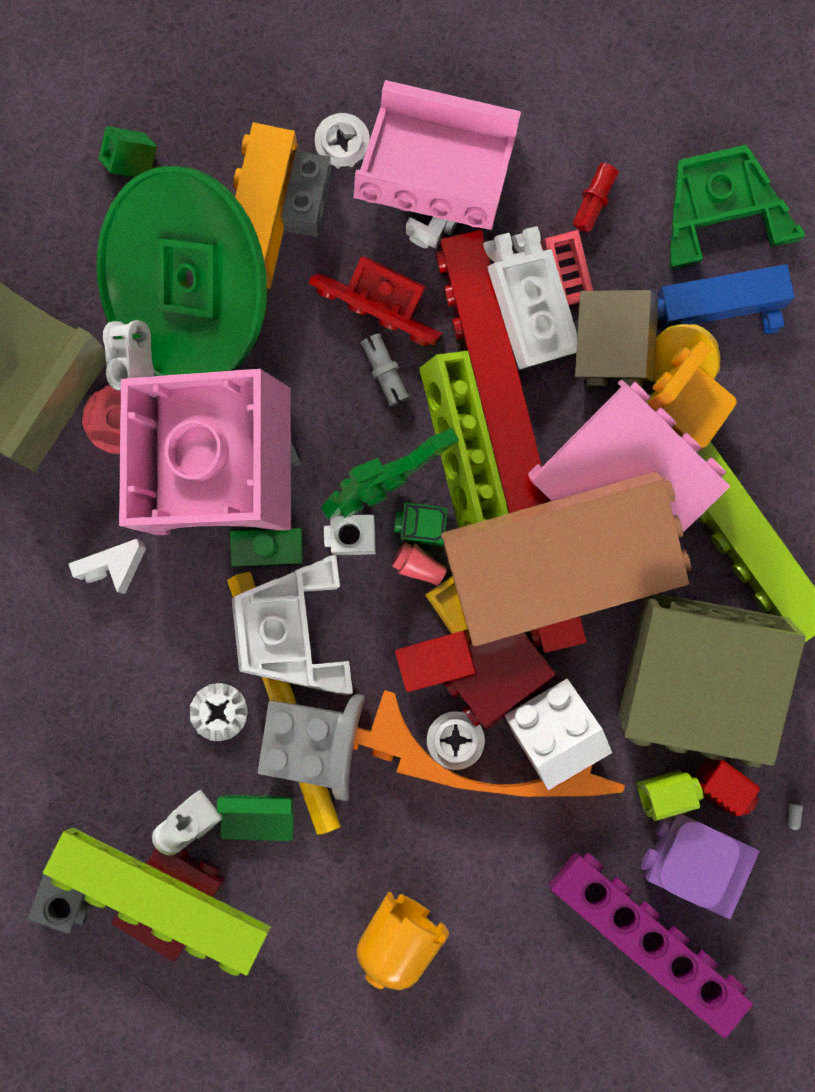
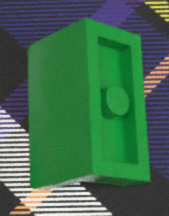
(256, 817)

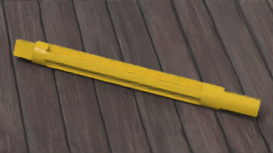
(315, 796)

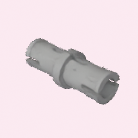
(385, 370)

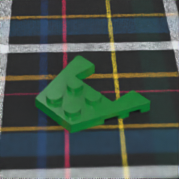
(722, 189)
(372, 480)

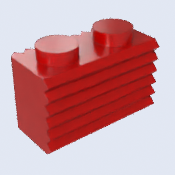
(727, 787)

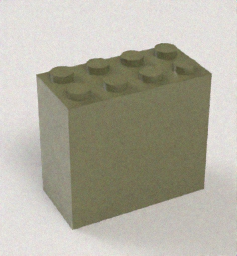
(710, 679)

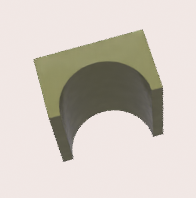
(42, 377)

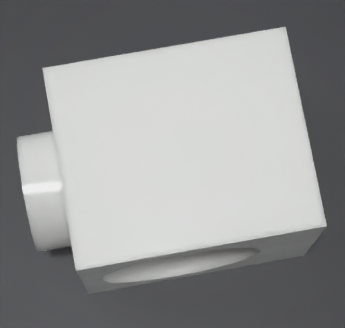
(365, 543)

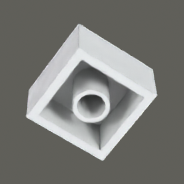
(558, 733)

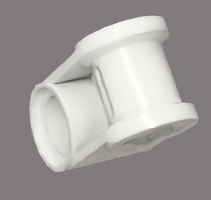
(129, 355)
(185, 824)

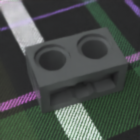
(307, 193)
(45, 910)

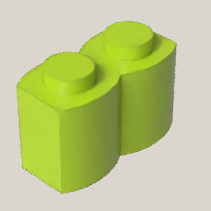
(669, 794)

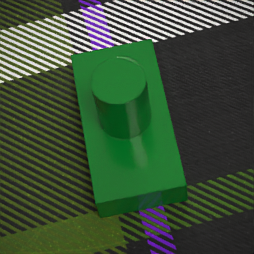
(266, 547)

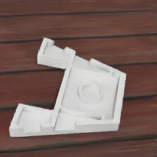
(275, 634)

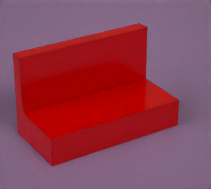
(436, 661)

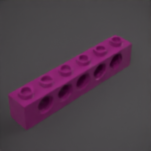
(719, 1011)

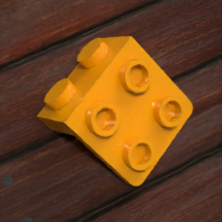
(692, 396)

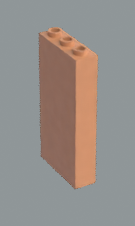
(567, 557)

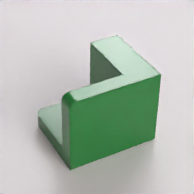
(126, 151)

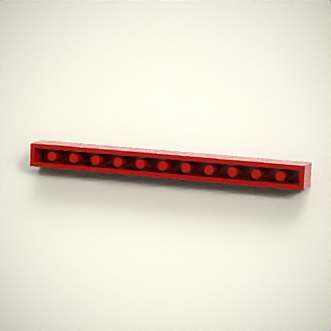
(500, 392)

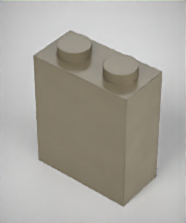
(616, 337)

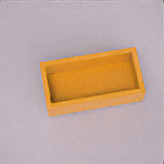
(264, 185)

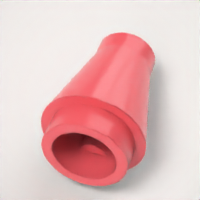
(418, 564)

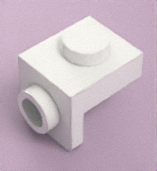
(429, 235)

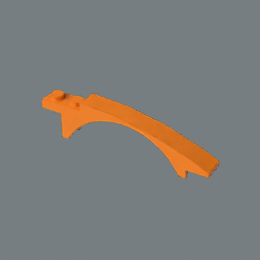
(393, 738)

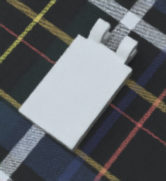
(531, 298)

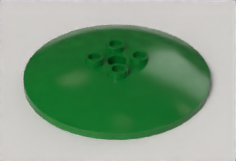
(148, 242)

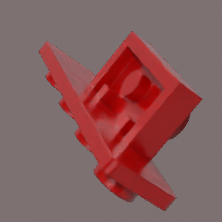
(382, 294)

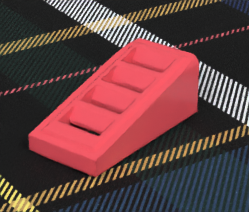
(574, 241)

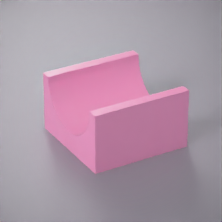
(205, 451)

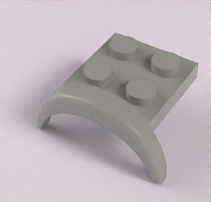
(311, 744)

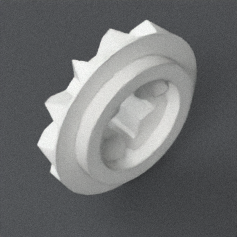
(349, 127)
(235, 712)
(443, 753)

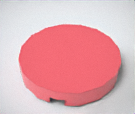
(99, 425)

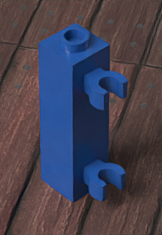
(727, 297)

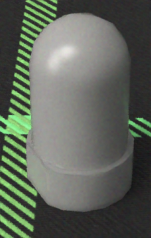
(794, 816)

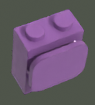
(699, 864)

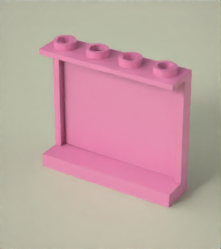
(438, 155)
(631, 441)

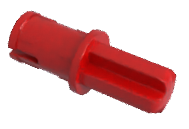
(595, 197)

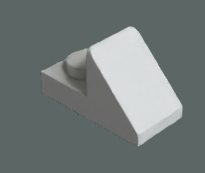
(119, 560)

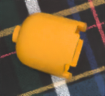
(399, 943)

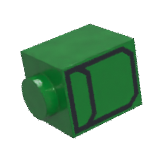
(421, 524)

